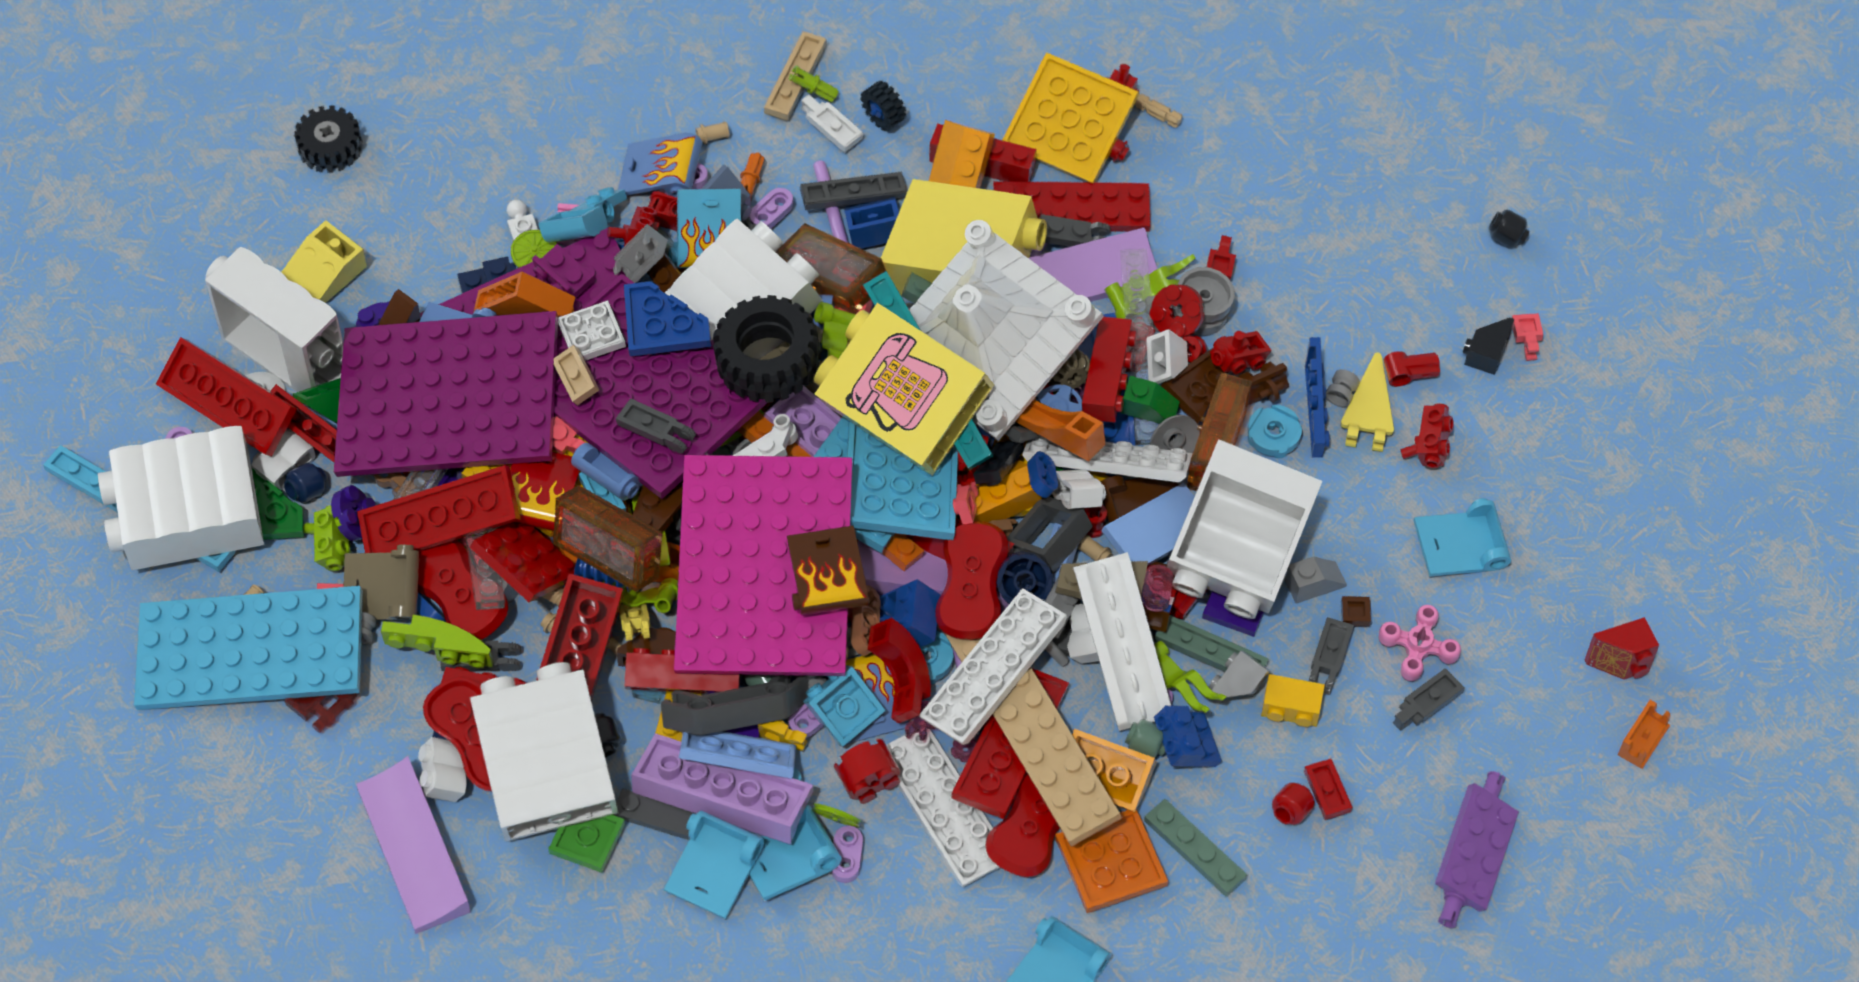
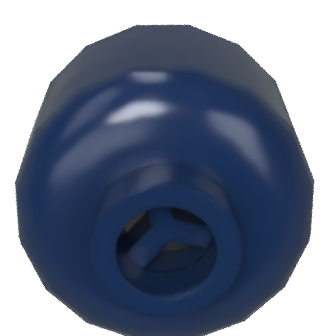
(305, 482)

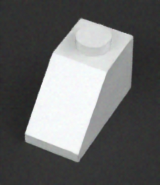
(1165, 356)

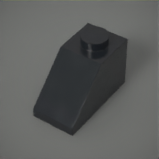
(1488, 346)

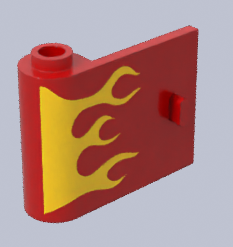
(539, 486)

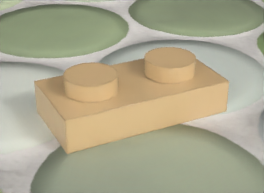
(575, 375)

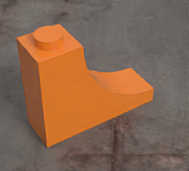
(524, 295)

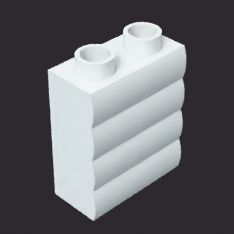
(744, 266)
(274, 321)
(181, 498)
(1242, 529)
(543, 752)

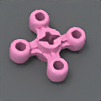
(1426, 619)

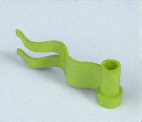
(1157, 280)
(835, 327)
(661, 597)
(1176, 678)

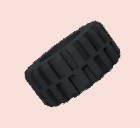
(761, 320)

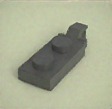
(1428, 699)

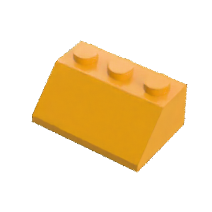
(961, 155)
(1006, 498)
(1120, 769)

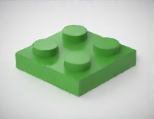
(588, 842)

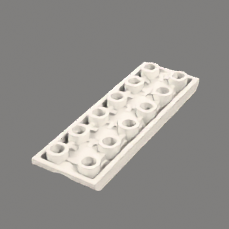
(1119, 459)
(1122, 639)
(994, 667)
(952, 826)

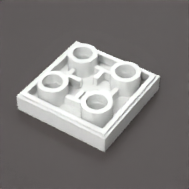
(592, 330)

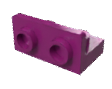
(562, 271)

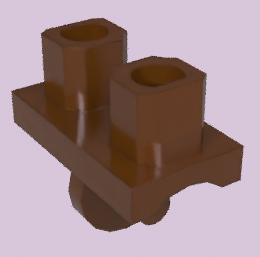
(1268, 382)

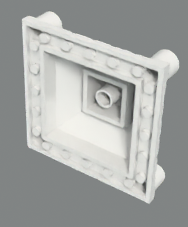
(1005, 321)

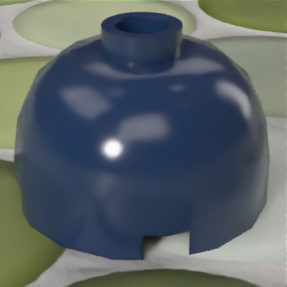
(1024, 571)

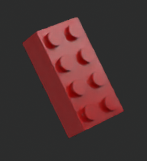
(584, 627)

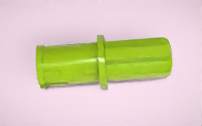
(813, 84)

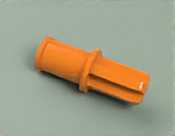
(750, 175)

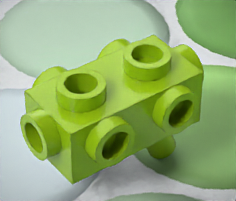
(328, 540)

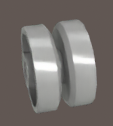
(1216, 294)

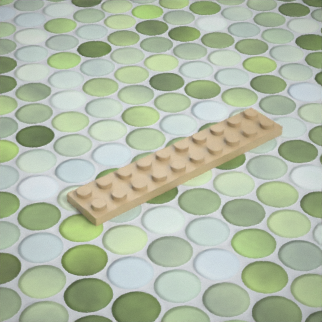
(1050, 756)

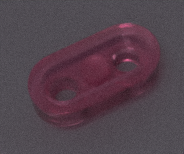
(1157, 588)

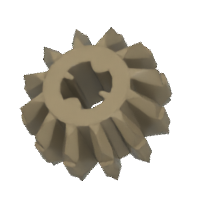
(1073, 371)

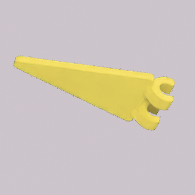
(1370, 407)

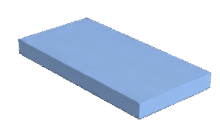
(1152, 528)
(740, 752)

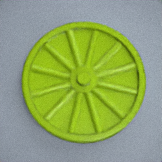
(527, 246)
(836, 815)

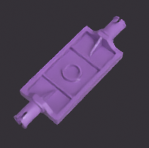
(1475, 849)

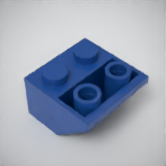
(871, 222)
(914, 609)

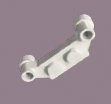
(774, 442)

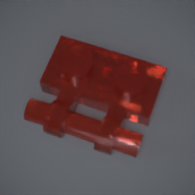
(308, 706)

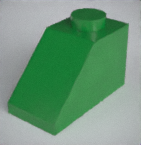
(322, 399)
(1148, 401)

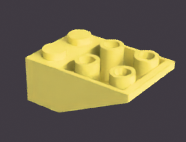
(325, 262)

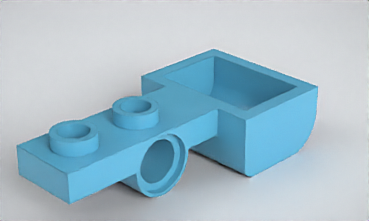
(585, 219)

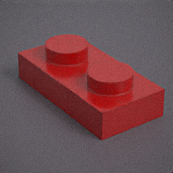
(1328, 789)

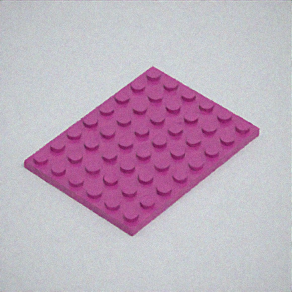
(739, 567)

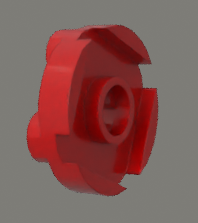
(1192, 310)

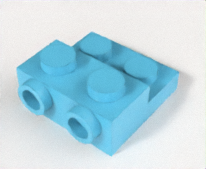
(843, 705)

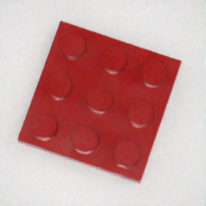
(524, 559)

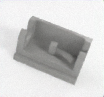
(640, 253)

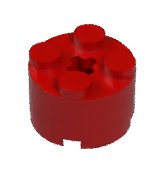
(867, 770)

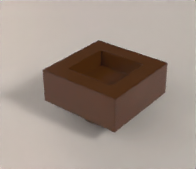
(1356, 610)

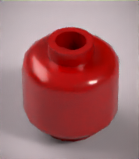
(1292, 803)

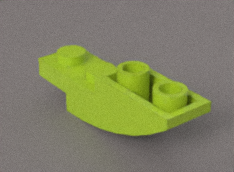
(450, 642)

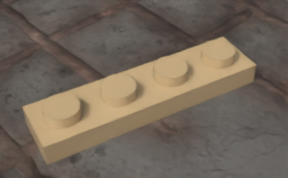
(786, 92)

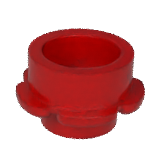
(1119, 150)

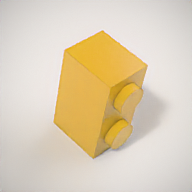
(1292, 700)

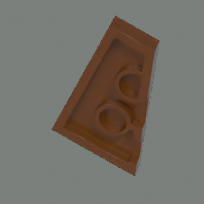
(1195, 386)
(658, 511)

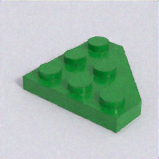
(277, 513)

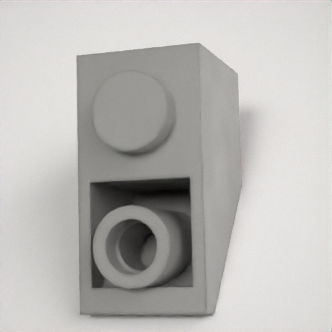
(1241, 677)

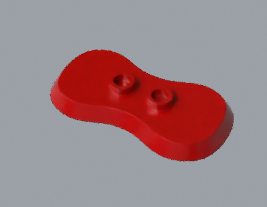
(447, 580)
(970, 595)
(451, 715)
(1025, 836)

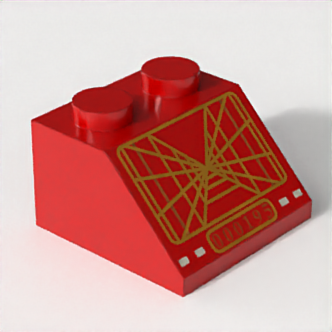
(1623, 650)

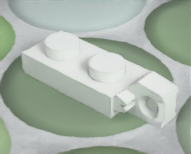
(831, 123)

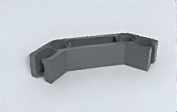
(734, 707)

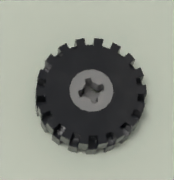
(337, 148)

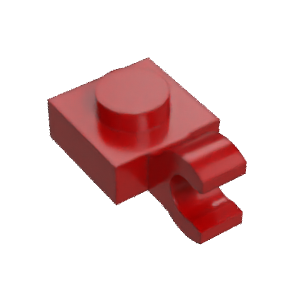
(1221, 258)

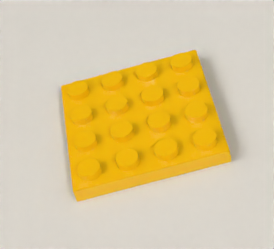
(1071, 117)

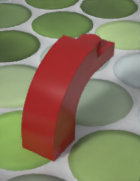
(906, 664)

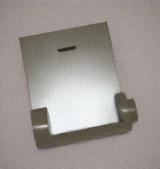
(386, 580)

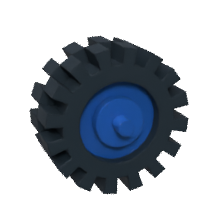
(883, 105)

